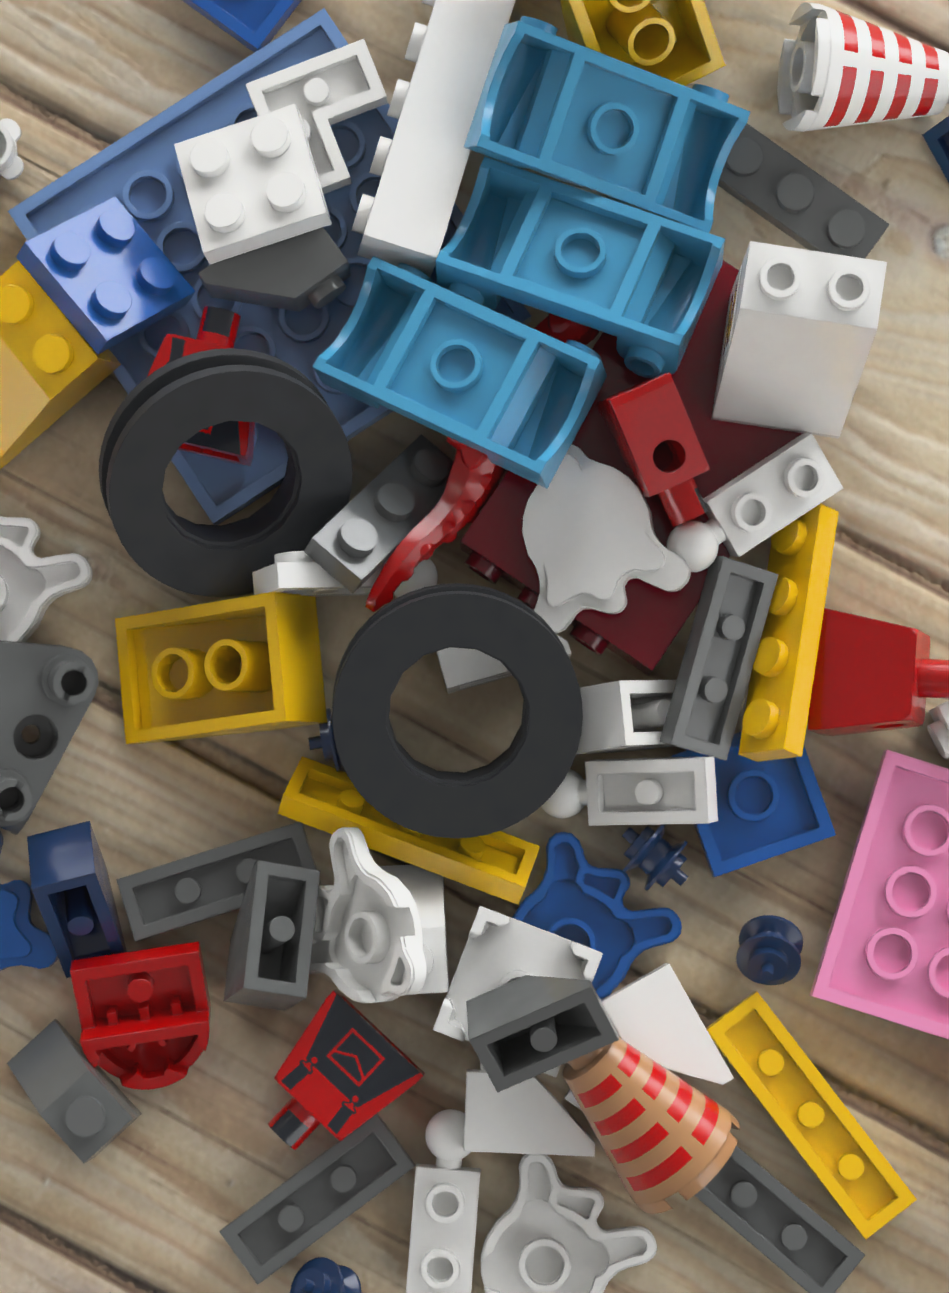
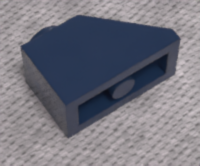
(74, 894)

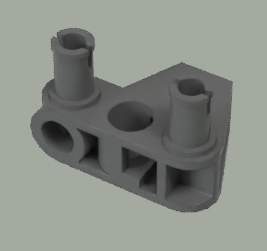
(44, 689)

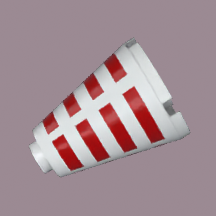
(856, 73)

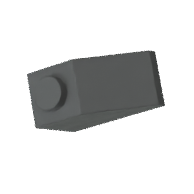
(282, 274)
(273, 937)
(536, 1026)
(71, 1093)

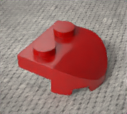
(143, 1013)

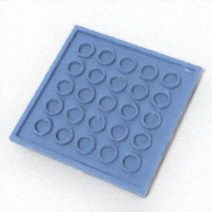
(150, 185)

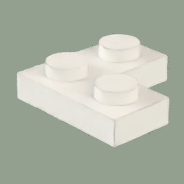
(325, 93)

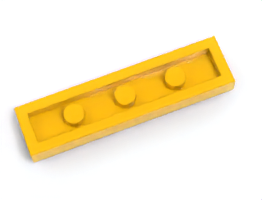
(790, 639)
(488, 863)
(810, 1115)

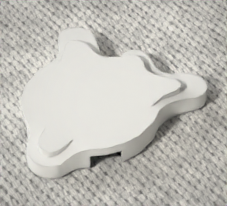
(591, 539)
(32, 582)
(366, 927)
(553, 1238)

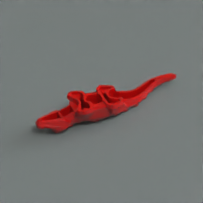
(466, 491)

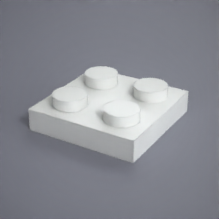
(252, 184)

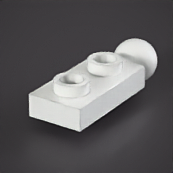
(758, 503)
(298, 574)
(640, 792)
(443, 1212)

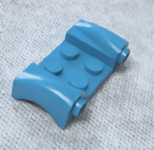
(604, 124)
(583, 263)
(463, 370)

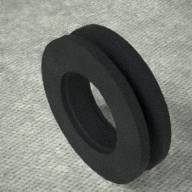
(174, 407)
(446, 801)

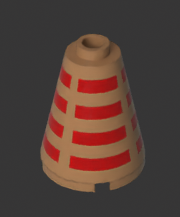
(651, 1124)

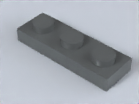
(798, 198)
(381, 515)
(719, 657)
(207, 881)
(317, 1198)
(780, 1225)

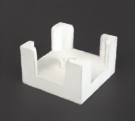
(503, 951)

